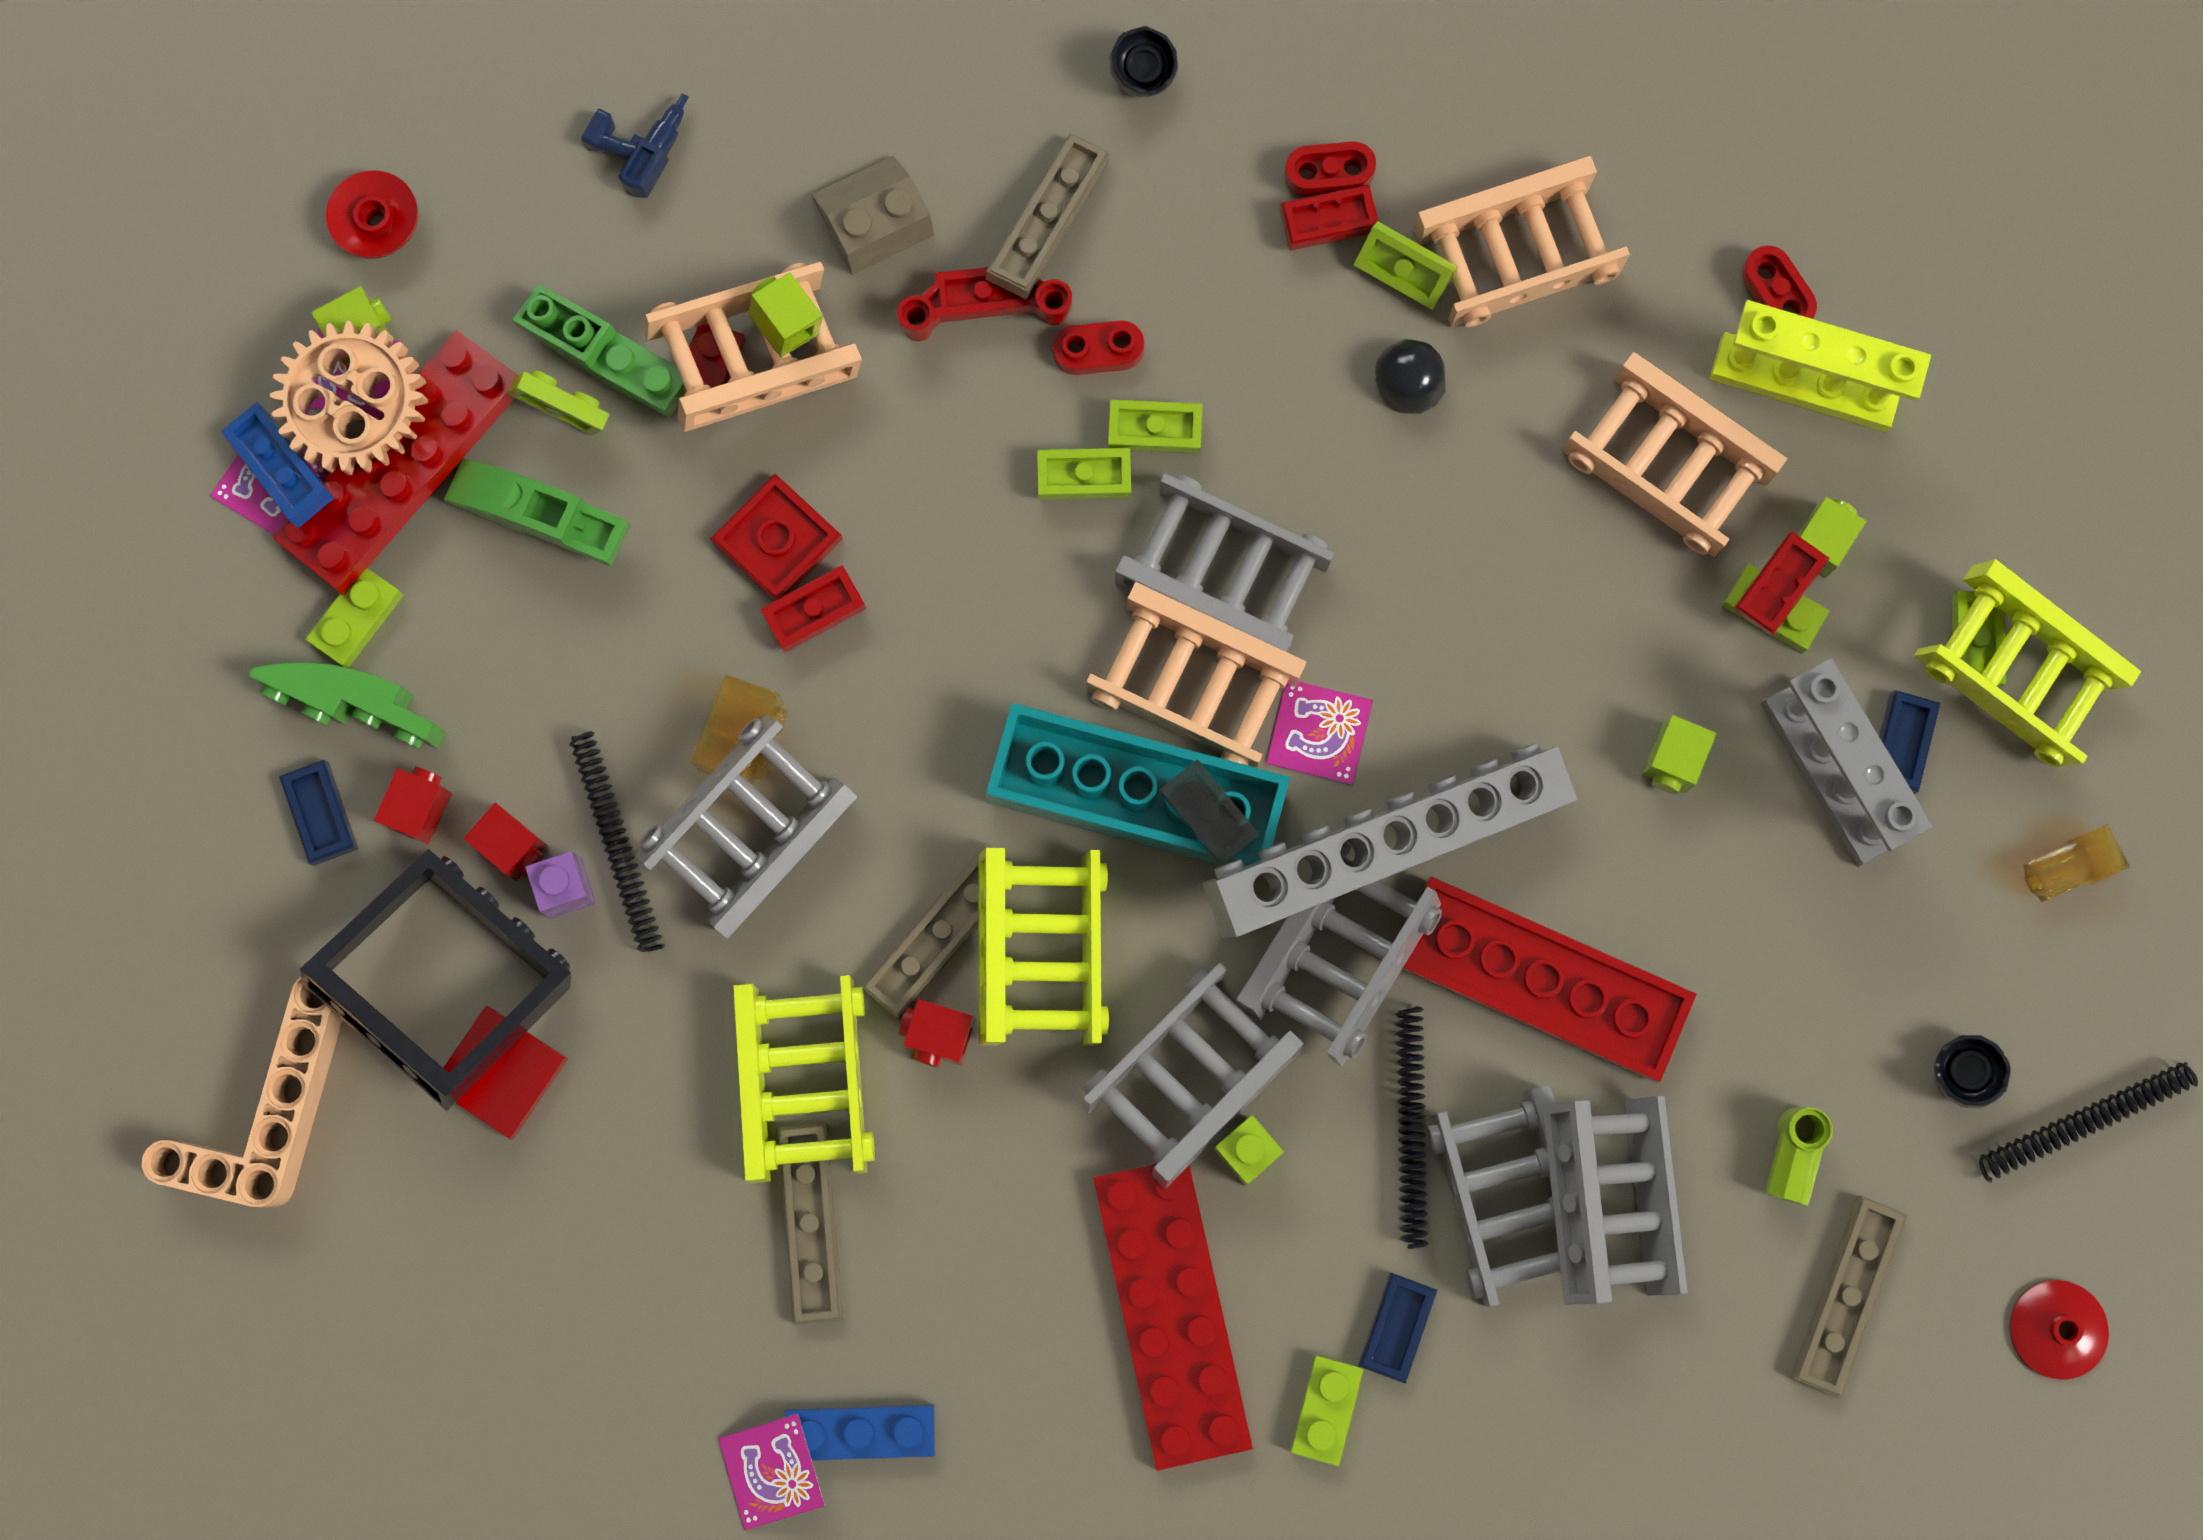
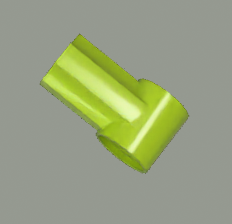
(1796, 1161)

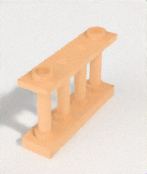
(1527, 198)
(745, 389)
(1677, 410)
(1192, 630)

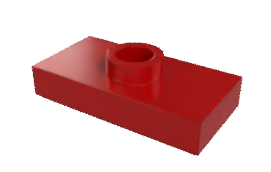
(1328, 217)
(1781, 583)

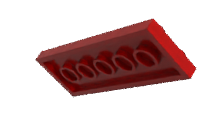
(464, 398)
(1551, 983)
(1172, 1317)

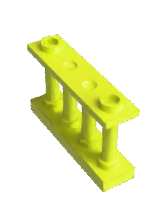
(1819, 366)
(2066, 643)
(998, 971)
(762, 1106)

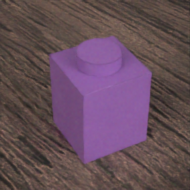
(560, 885)

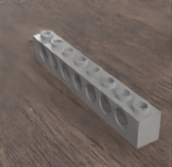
(1543, 789)

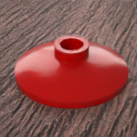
(362, 198)
(2036, 1329)

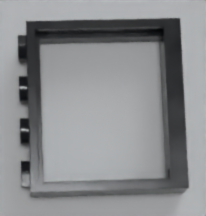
(385, 1036)

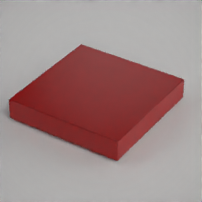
(776, 538)
(514, 1083)

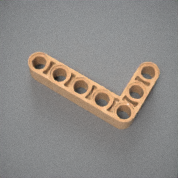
(273, 1110)

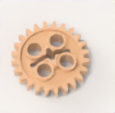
(371, 362)

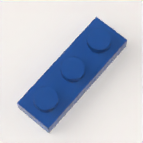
(277, 466)
(868, 1431)

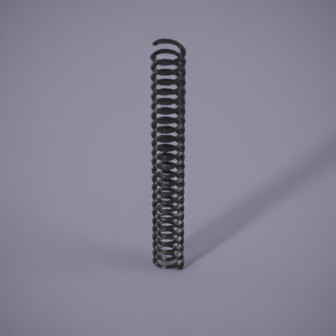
(622, 879)
(2165, 1089)
(1412, 1135)

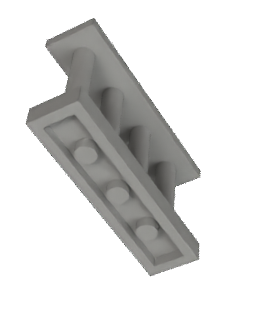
(1187, 590)
(1846, 763)
(759, 870)
(1291, 951)
(1204, 1120)
(1443, 1141)
(1578, 1200)

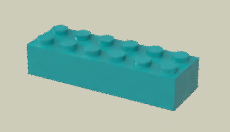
(1114, 782)

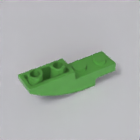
(601, 351)
(537, 510)
(335, 693)

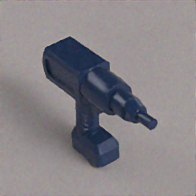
(644, 156)

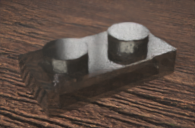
(1209, 813)

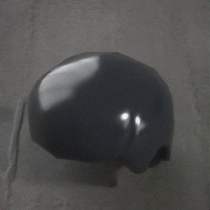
(1143, 62)
(1411, 376)
(1972, 1071)

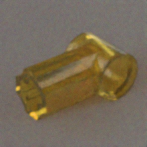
(2082, 861)

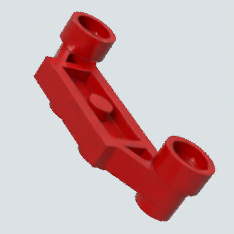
(969, 295)

